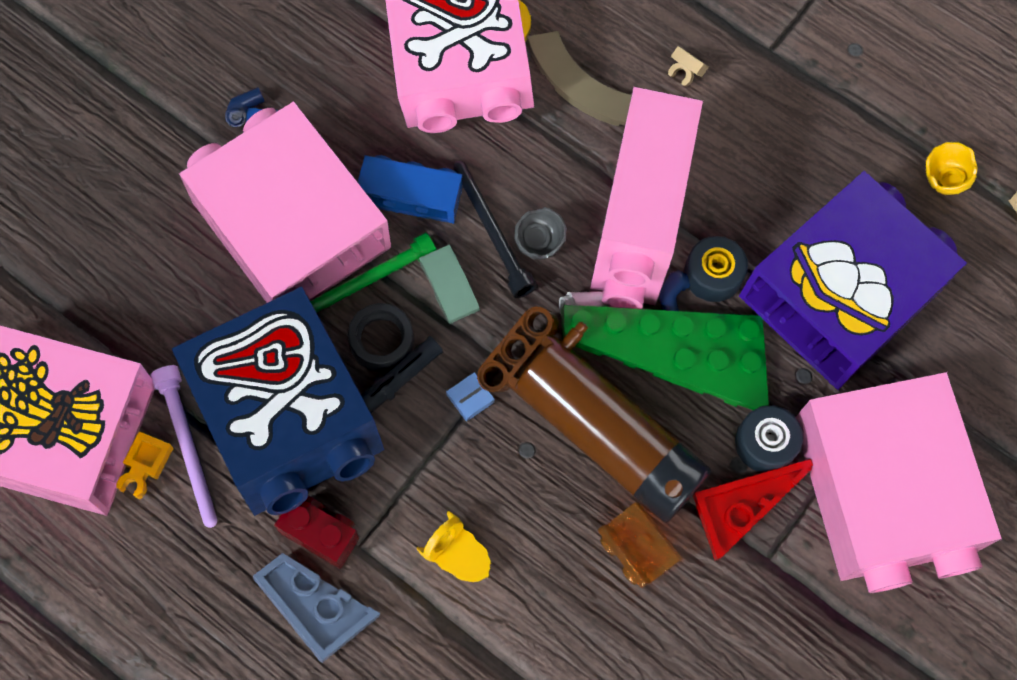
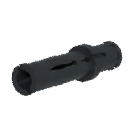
(401, 373)

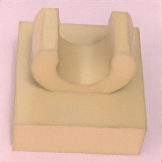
(688, 63)

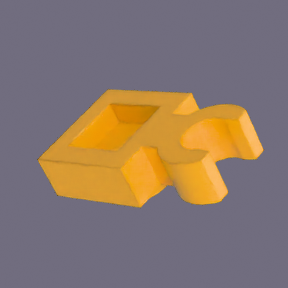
(145, 458)

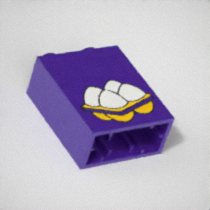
(851, 278)

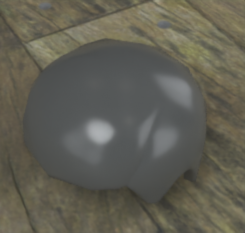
(540, 233)

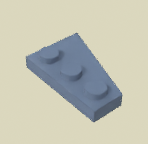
(313, 607)

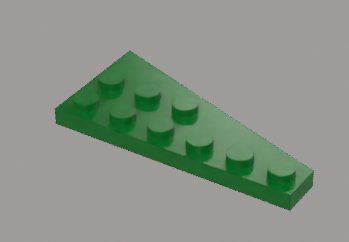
(689, 349)

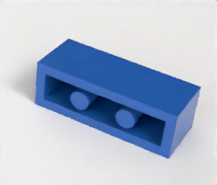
(411, 188)

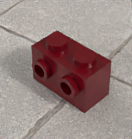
(319, 532)

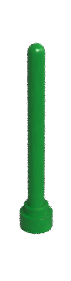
(422, 246)

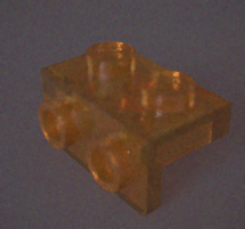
(639, 545)

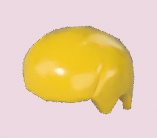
(951, 168)

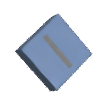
(469, 397)

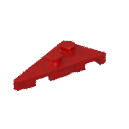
(737, 506)

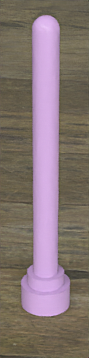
(167, 382)

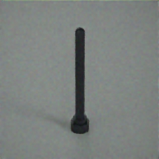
(520, 281)

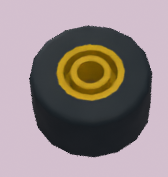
(712, 281)

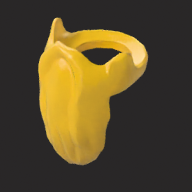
(457, 551)

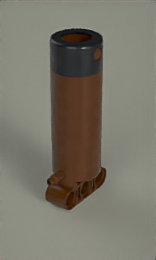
(595, 415)

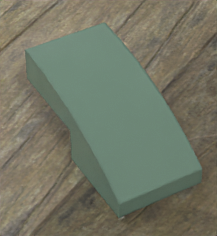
(449, 284)

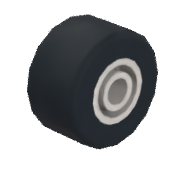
(760, 449)

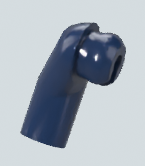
(238, 107)
(672, 286)

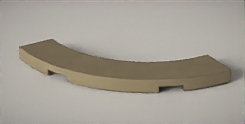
(574, 83)

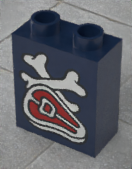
(279, 403)

